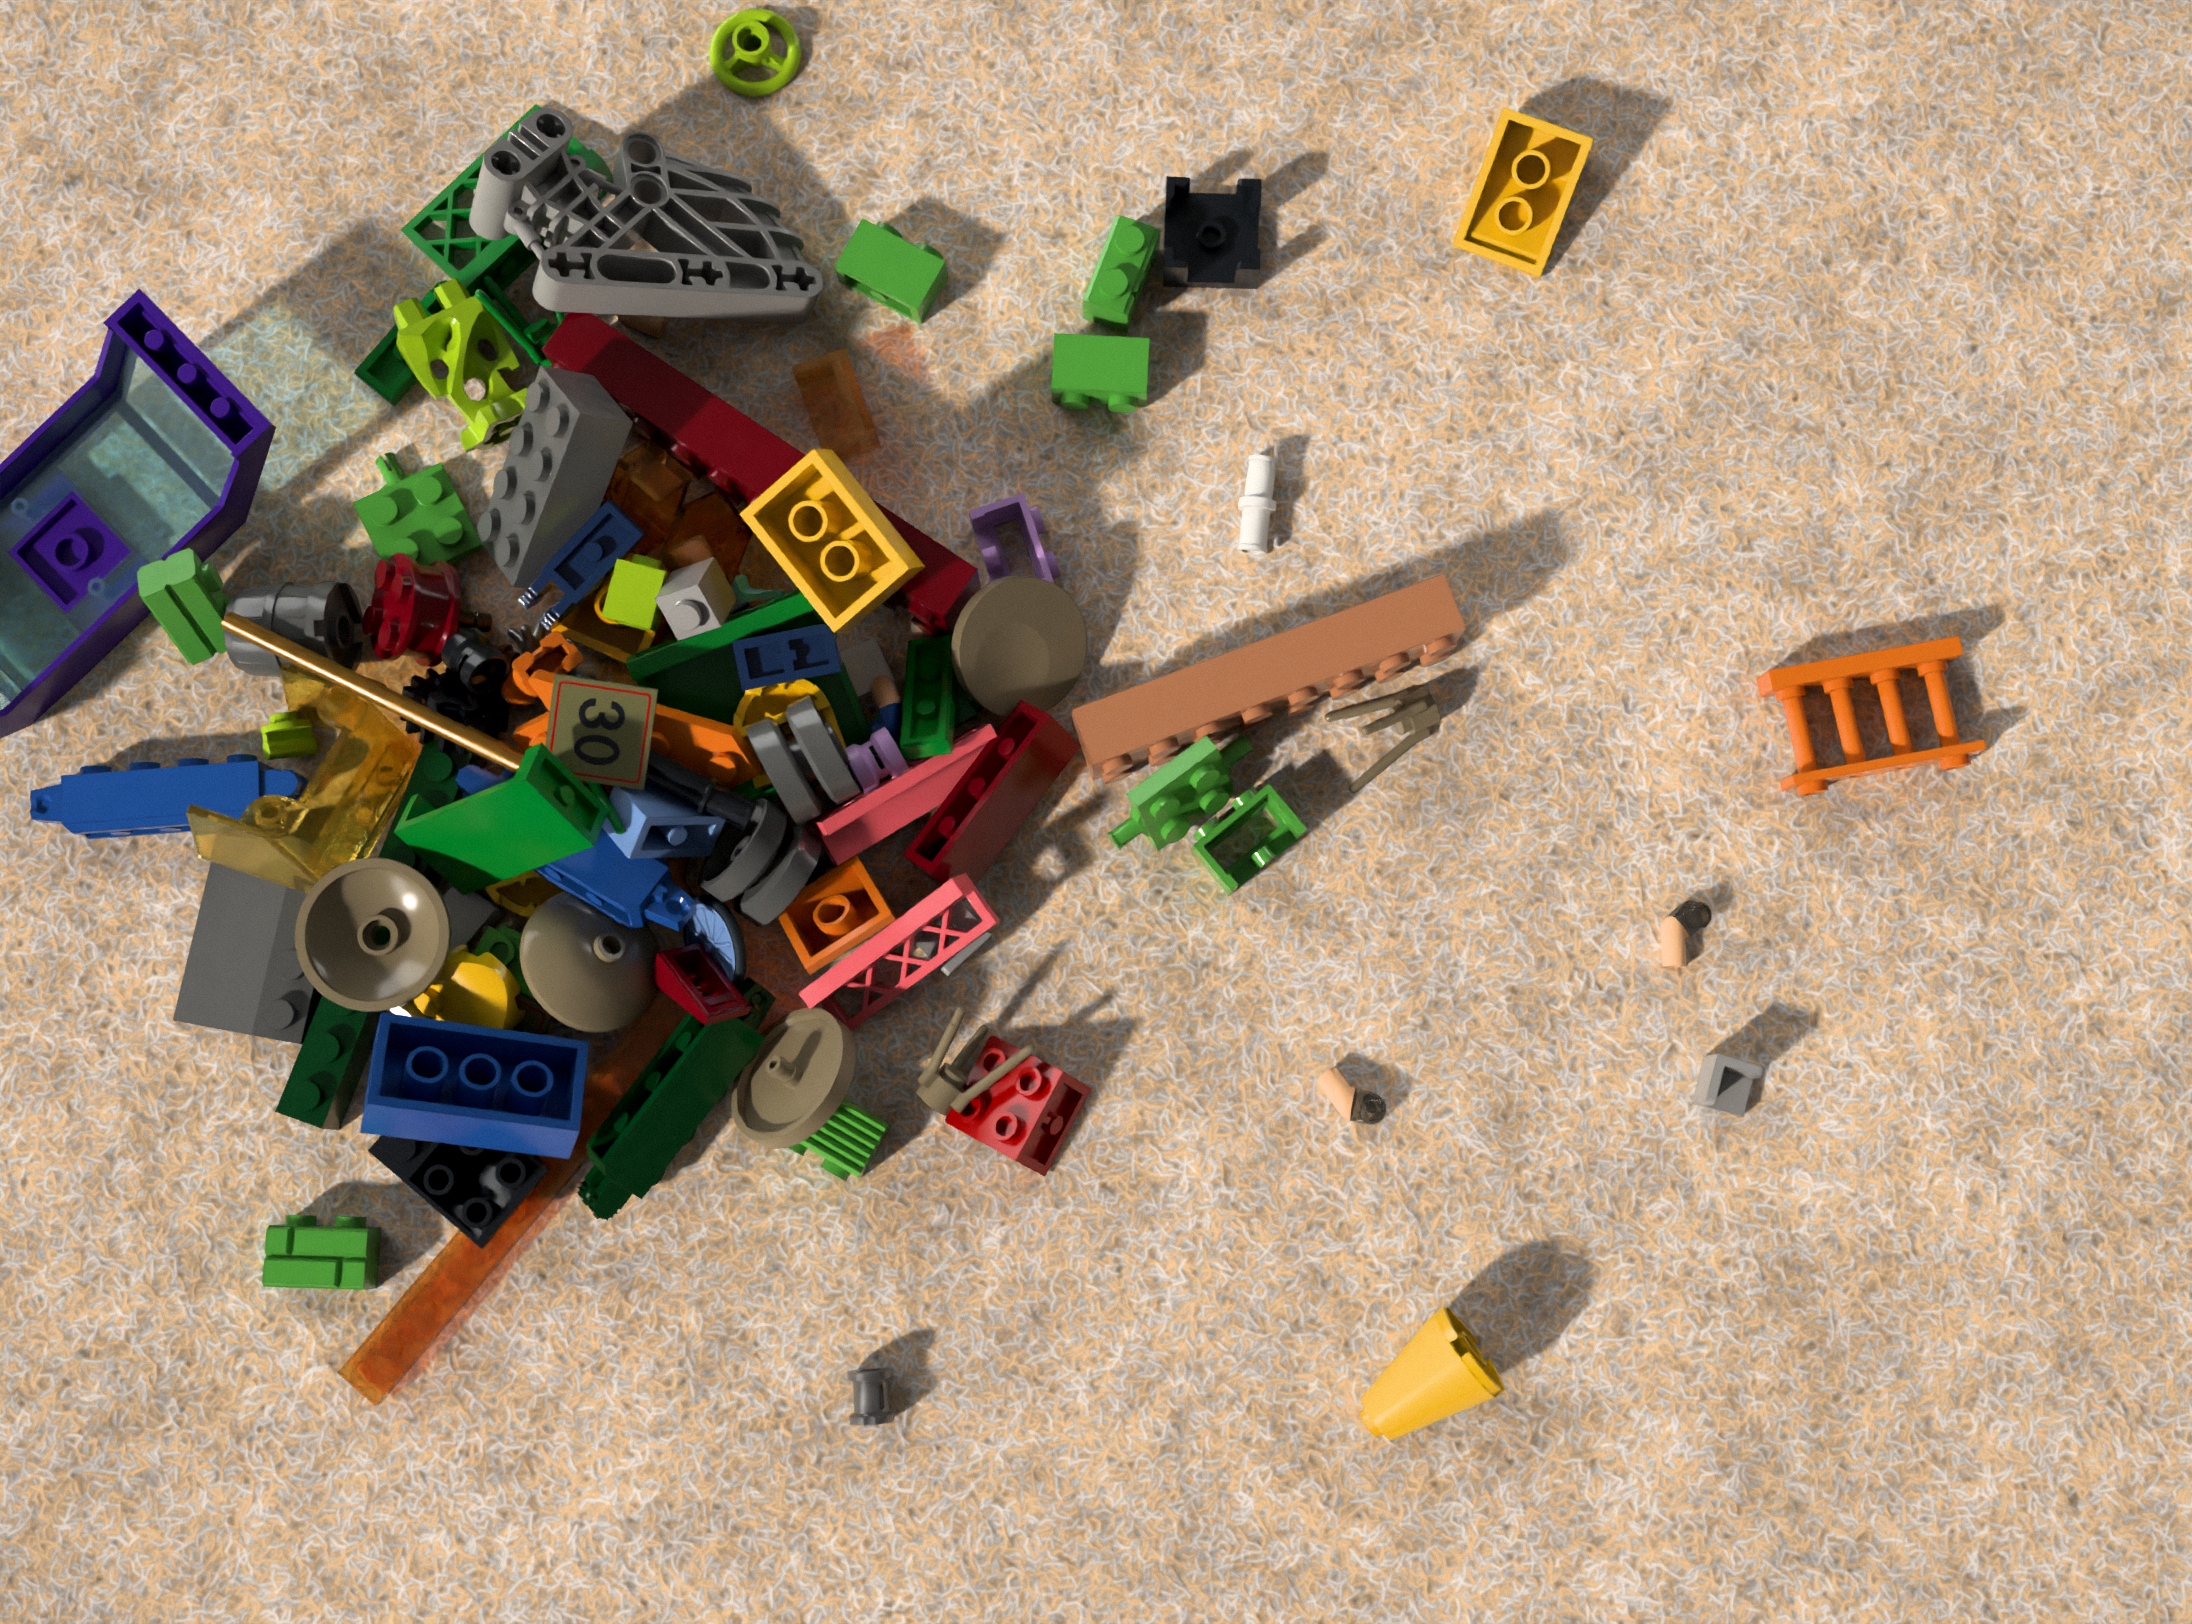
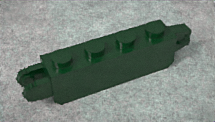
(669, 1103)

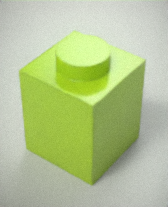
(633, 593)

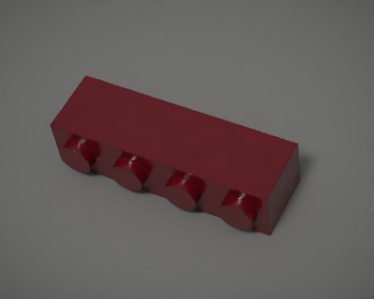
(993, 797)

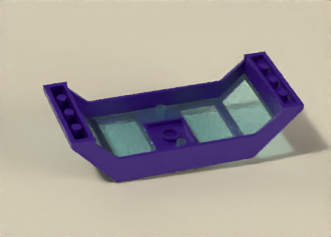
(118, 477)

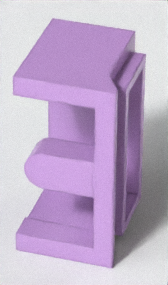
(1005, 511)

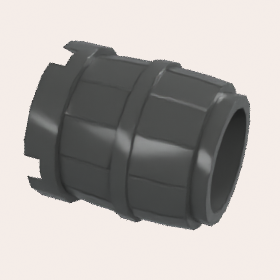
(309, 615)

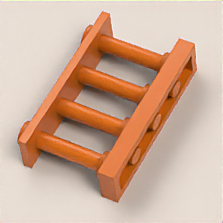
(1884, 671)

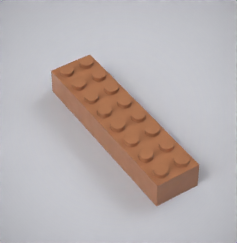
(1268, 678)

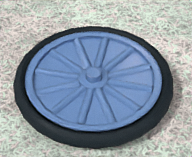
(720, 936)

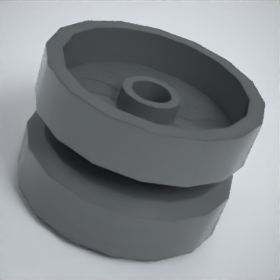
(803, 760)
(761, 864)

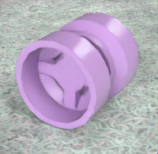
(865, 765)

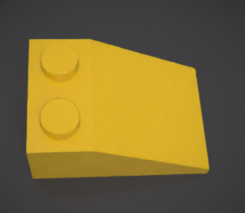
(1522, 191)

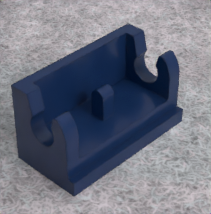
(787, 656)

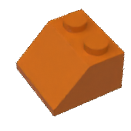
(835, 914)

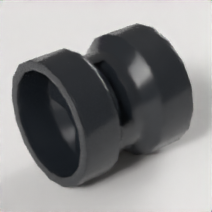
(476, 661)

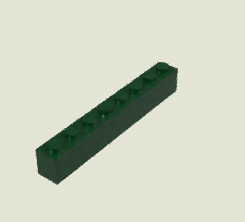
(343, 1037)

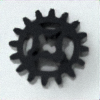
(452, 699)

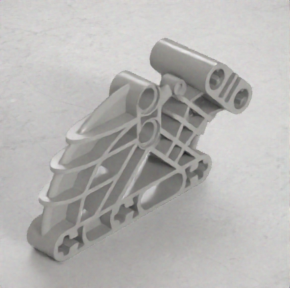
(715, 240)

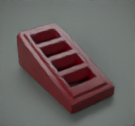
(688, 967)

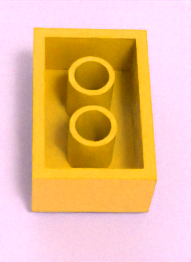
(832, 539)

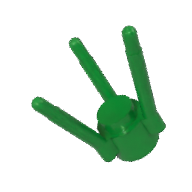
(530, 337)

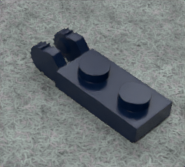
(585, 561)

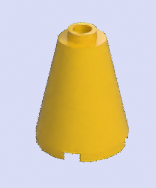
(1430, 1379)

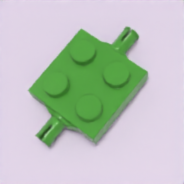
(418, 516)
(1181, 793)

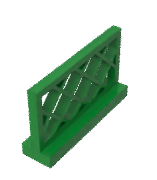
(500, 259)

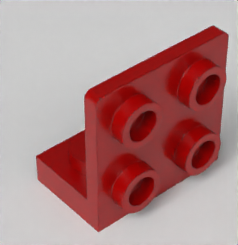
(1023, 1111)

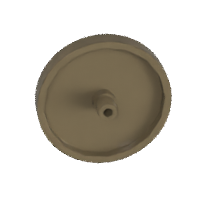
(1019, 644)
(794, 1078)

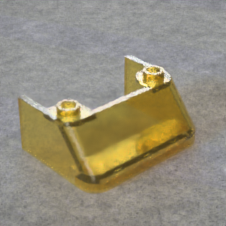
(339, 809)

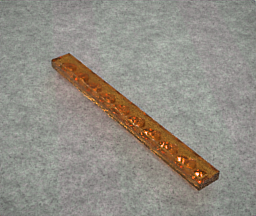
(465, 1266)

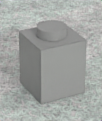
(696, 598)

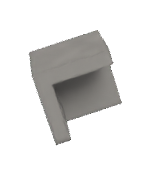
(470, 915)
(961, 920)
(1725, 1084)

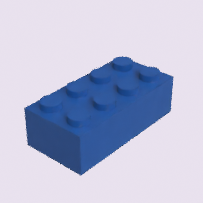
(475, 1086)

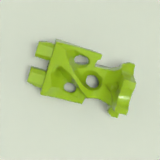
(453, 339)

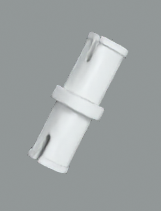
(1257, 504)

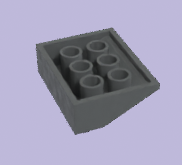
(245, 960)

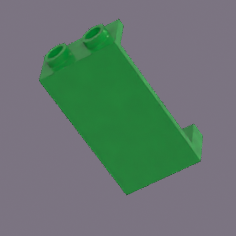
(507, 827)

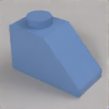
(661, 824)

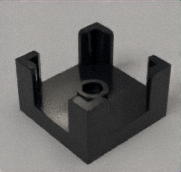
(1211, 236)

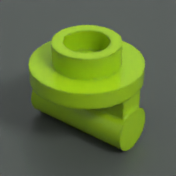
(288, 736)

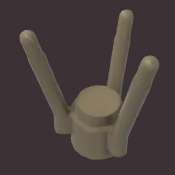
(1408, 713)
(943, 1086)

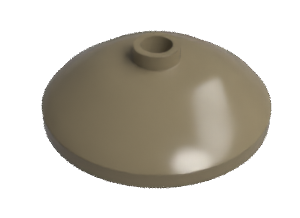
(340, 928)
(574, 973)

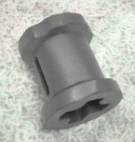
(871, 1396)

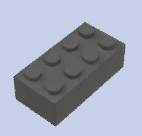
(552, 472)

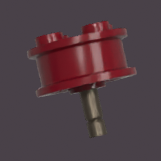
(417, 610)

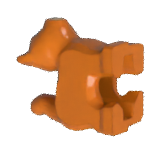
(553, 656)

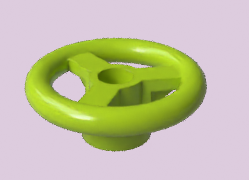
(748, 33)

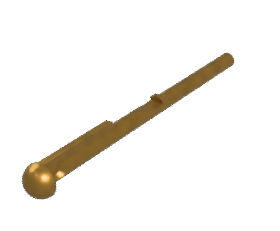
(374, 692)

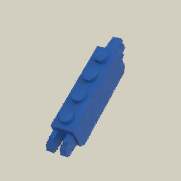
(157, 798)
(603, 875)

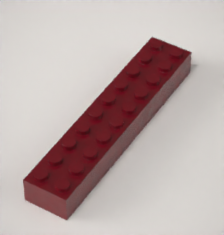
(737, 451)

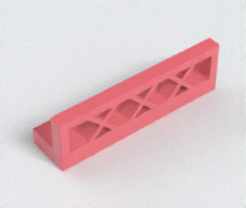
(898, 798)
(889, 939)

